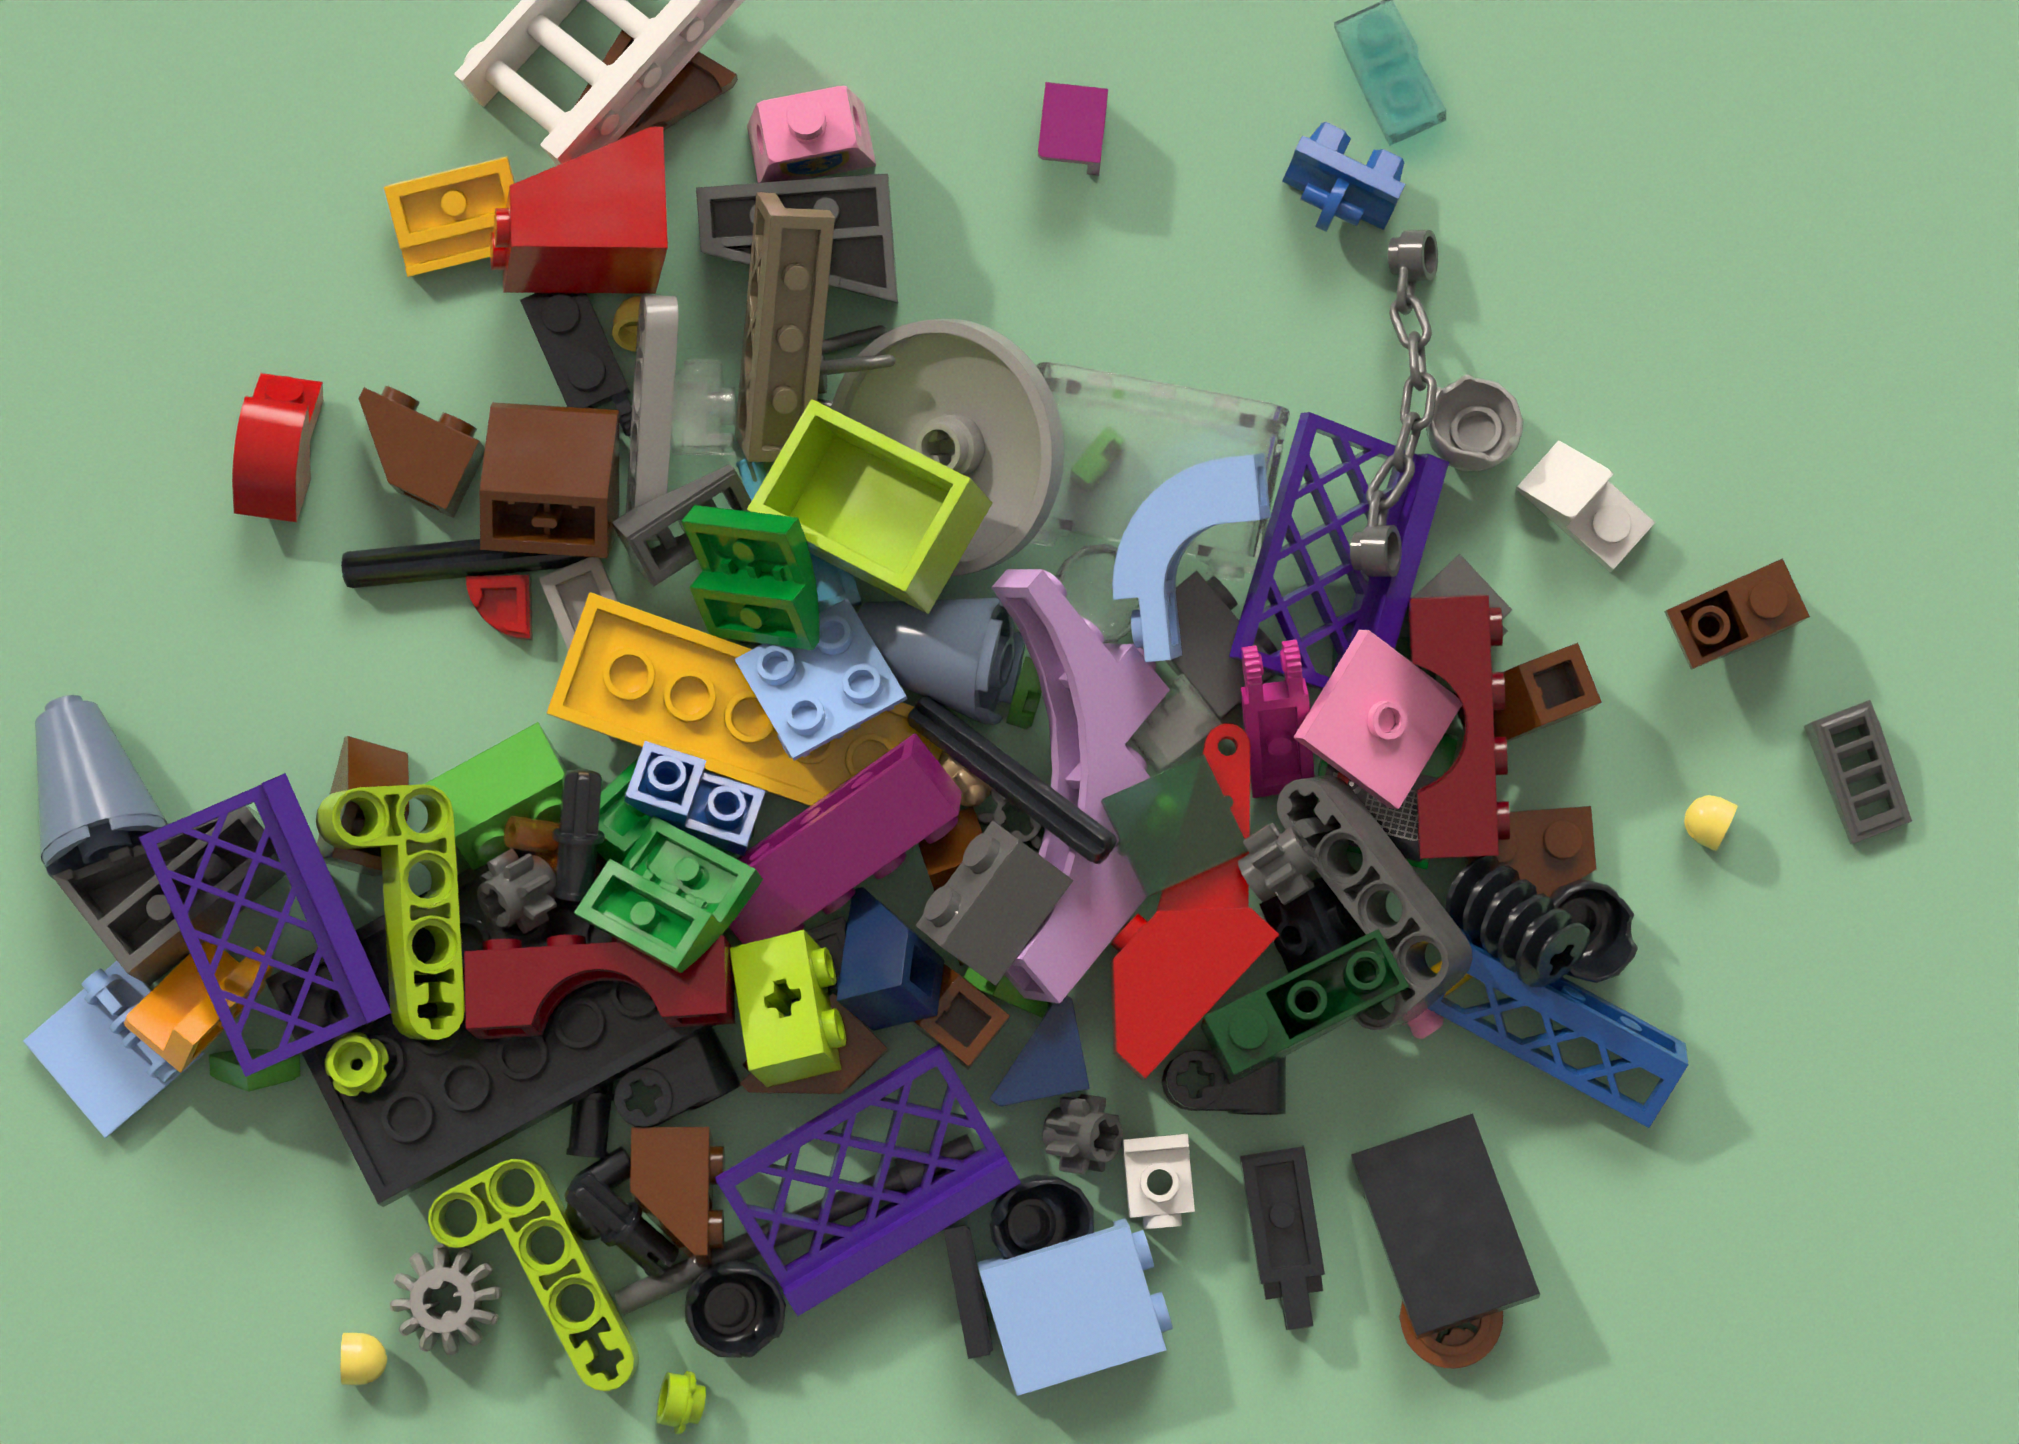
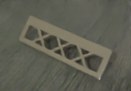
(782, 323)

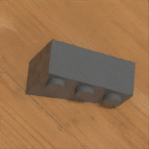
(862, 226)
(129, 907)

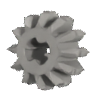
(453, 1319)

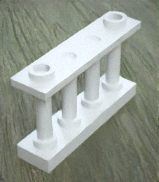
(617, 91)

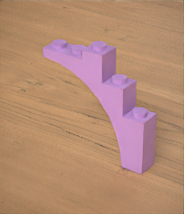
(1094, 705)

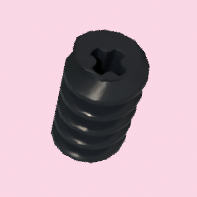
(1515, 922)

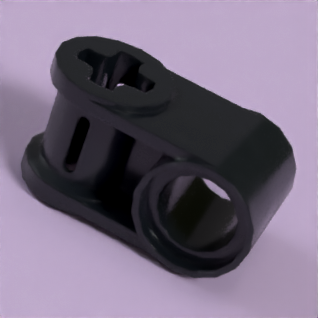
(687, 1076)
(1254, 1094)

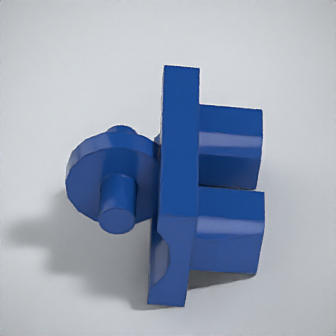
(1342, 184)

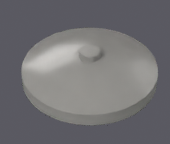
(974, 408)

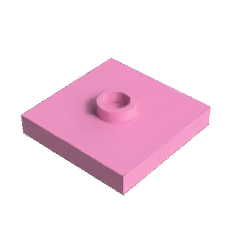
(1378, 719)

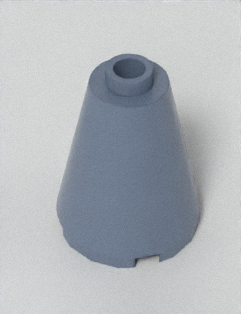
(955, 654)
(86, 788)

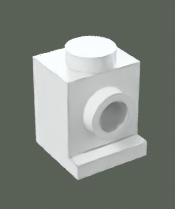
(1153, 1153)

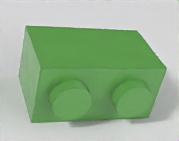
(504, 781)

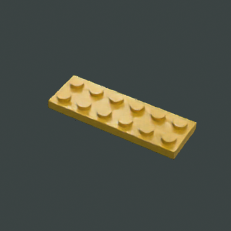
(685, 692)

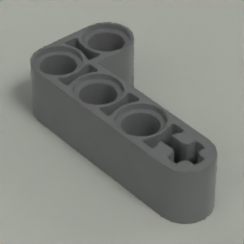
(1366, 892)

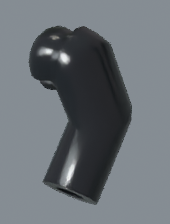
(611, 1171)

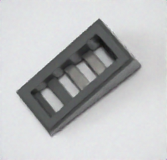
(658, 514)
(1881, 764)

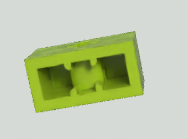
(766, 981)

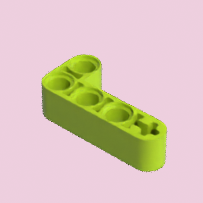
(403, 909)
(547, 1279)

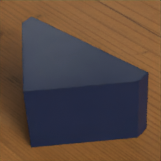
(1049, 1062)

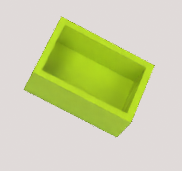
(873, 505)

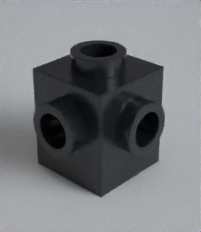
(1310, 925)

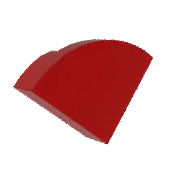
(504, 603)

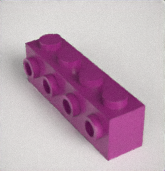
(846, 839)

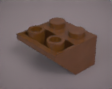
(550, 480)

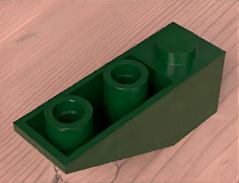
(1302, 1006)

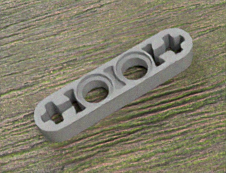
(652, 400)

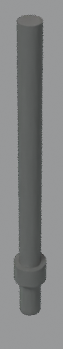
(903, 1176)

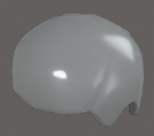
(1475, 424)

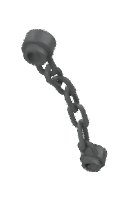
(1379, 545)

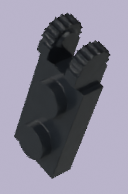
(578, 352)

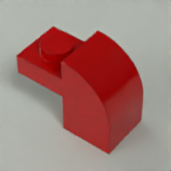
(274, 447)

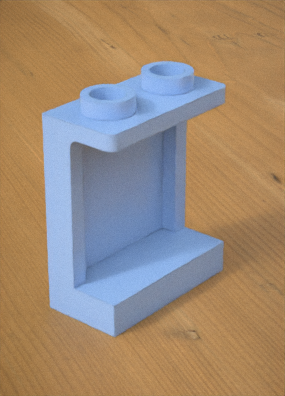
(1075, 1307)

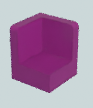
(1073, 125)

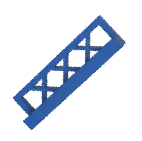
(1582, 1015)

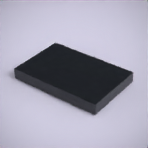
(1445, 1226)

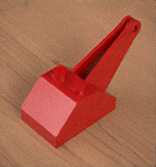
(1195, 941)

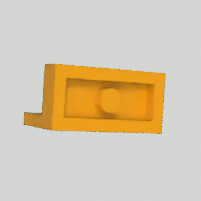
(178, 1013)

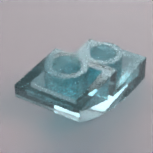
(1390, 71)

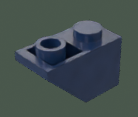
(886, 967)

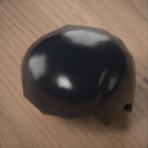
(1609, 926)
(1039, 1215)
(734, 1309)

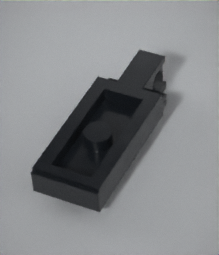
(1284, 1230)

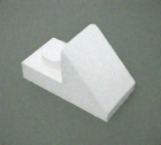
(1585, 504)

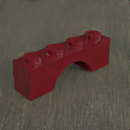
(1461, 809)
(517, 988)

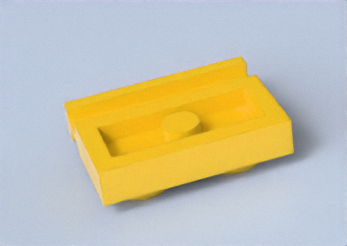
(448, 214)

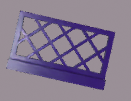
(1378, 601)
(317, 898)
(882, 1232)

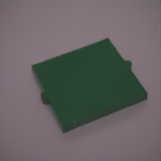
(1174, 825)

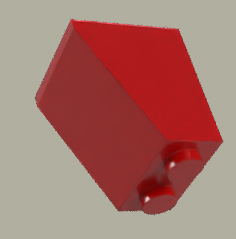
(587, 223)

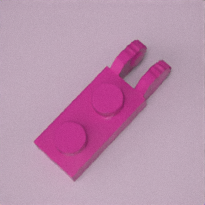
(1271, 720)

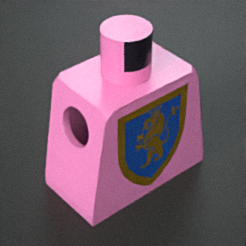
(810, 135)

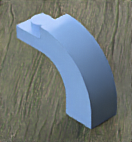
(1165, 526)

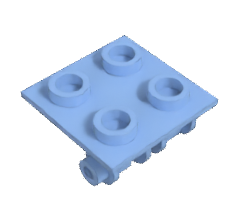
(825, 689)
(96, 1056)

